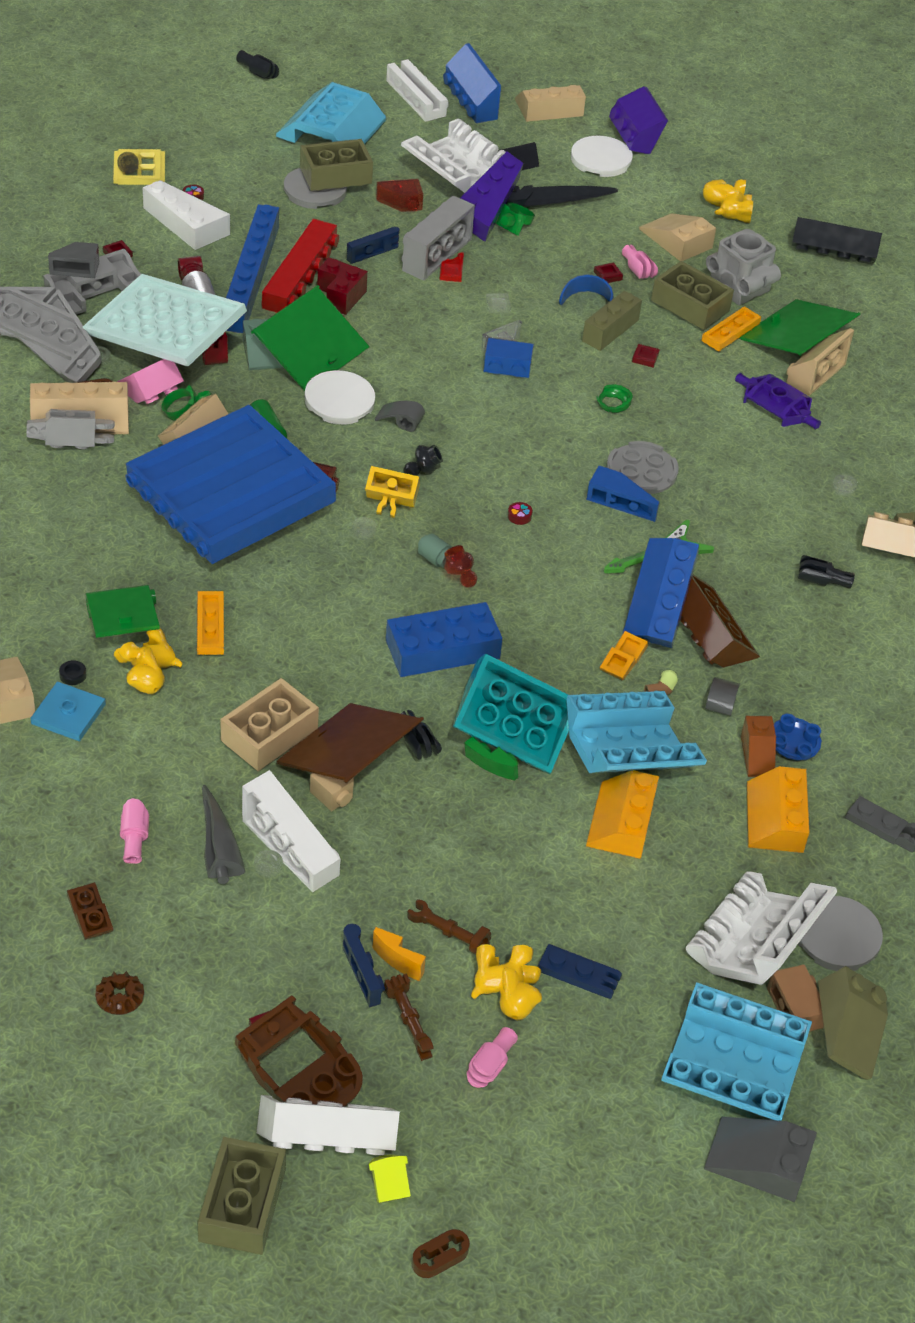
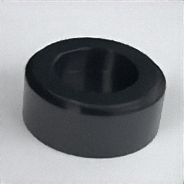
(72, 672)

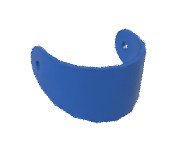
(586, 283)

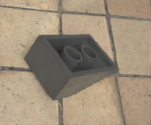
(762, 1154)

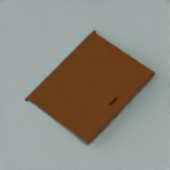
(349, 741)

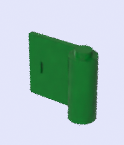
(122, 610)

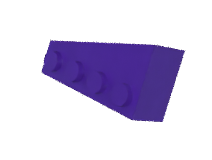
(492, 192)

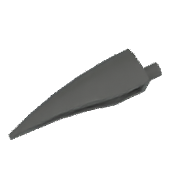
(221, 848)

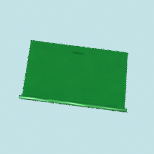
(799, 326)
(310, 336)

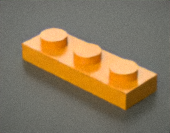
(731, 328)
(210, 623)

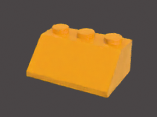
(778, 810)
(623, 813)

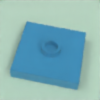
(68, 711)

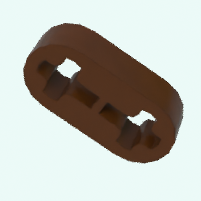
(443, 1259)

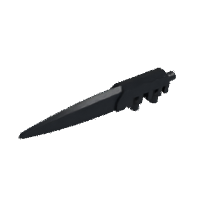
(550, 195)

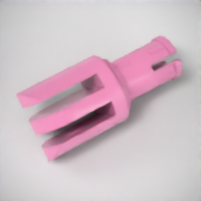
(639, 262)
(134, 829)
(491, 1058)

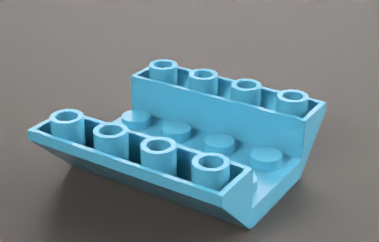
(335, 115)
(627, 732)
(737, 1052)

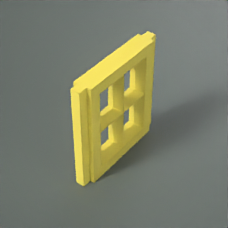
(158, 167)

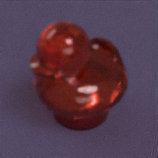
(460, 563)

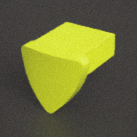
(390, 1177)

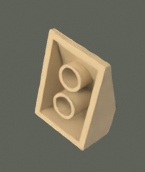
(681, 234)
(15, 692)

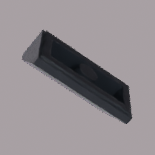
(526, 154)

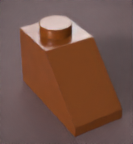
(759, 744)

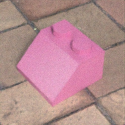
(152, 380)

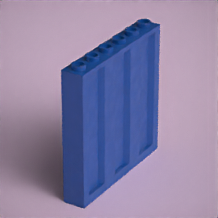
(230, 483)

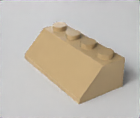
(105, 398)

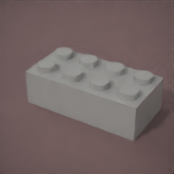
(437, 237)

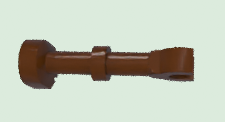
(449, 927)
(396, 989)

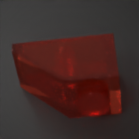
(400, 194)

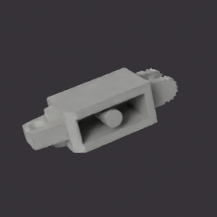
(70, 429)

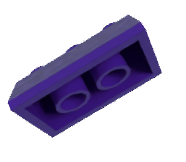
(638, 120)

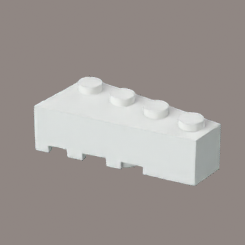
(186, 215)
(287, 830)
(327, 1125)

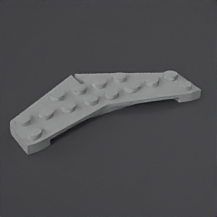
(49, 329)

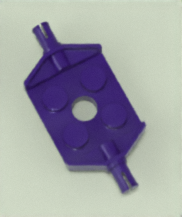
(791, 407)

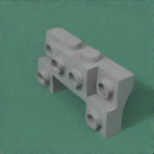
(113, 272)

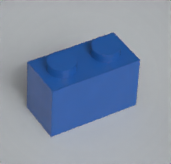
(508, 357)

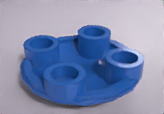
(797, 738)

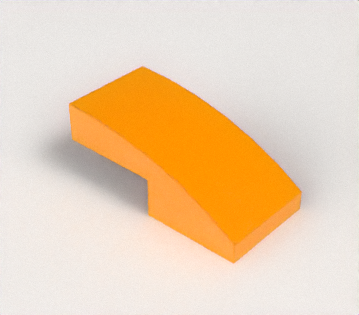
(624, 655)
(390, 949)

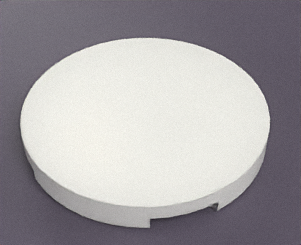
(601, 155)
(339, 397)

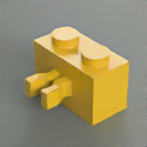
(392, 488)

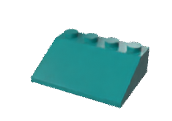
(514, 713)

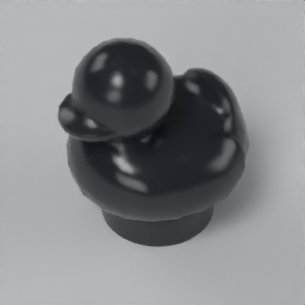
(426, 460)

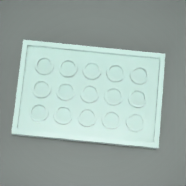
(165, 319)

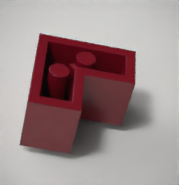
(342, 283)

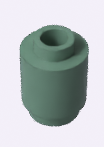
(433, 549)

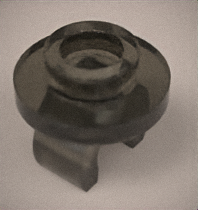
(128, 162)

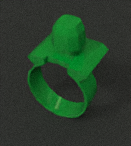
(514, 216)
(176, 394)

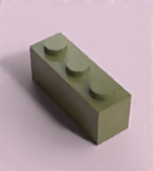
(611, 320)

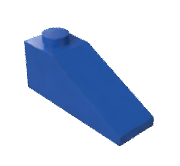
(621, 493)

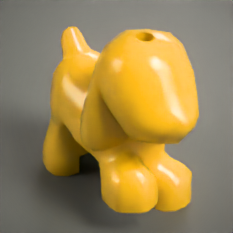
(730, 199)
(148, 661)
(509, 979)

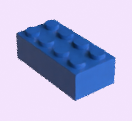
(443, 639)

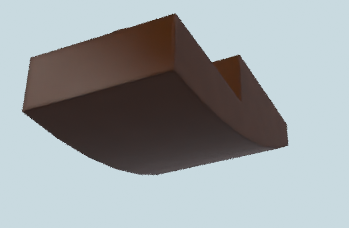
(89, 911)

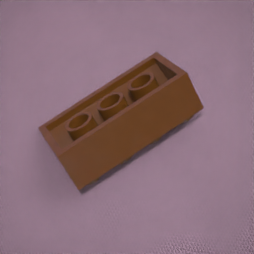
(715, 626)

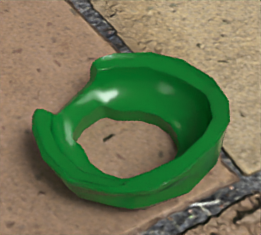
(615, 391)

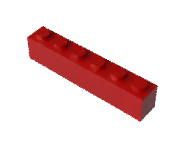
(300, 265)

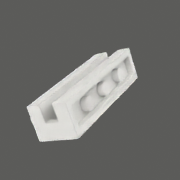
(417, 90)

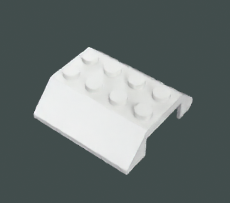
(459, 156)
(758, 930)

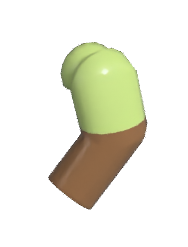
(666, 683)

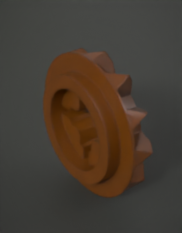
(119, 1003)

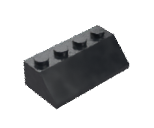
(836, 239)

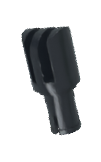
(258, 65)
(823, 572)
(422, 740)

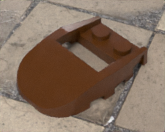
(330, 1078)

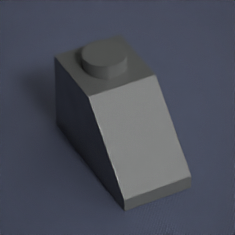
(75, 260)

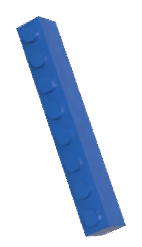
(253, 261)

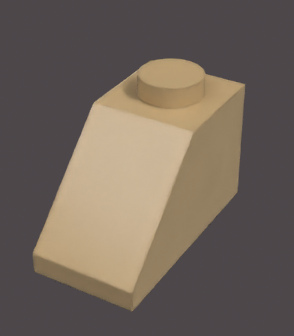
(331, 791)

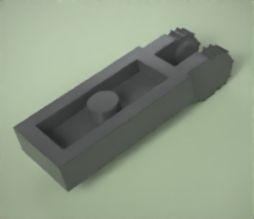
(882, 823)

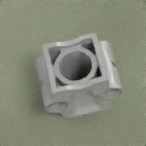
(744, 265)

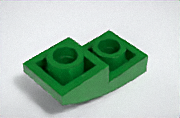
(497, 762)

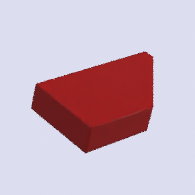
(452, 269)

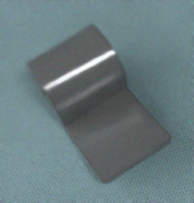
(407, 414)
(722, 696)

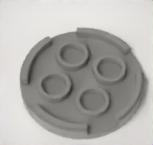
(300, 193)
(645, 465)
(843, 935)

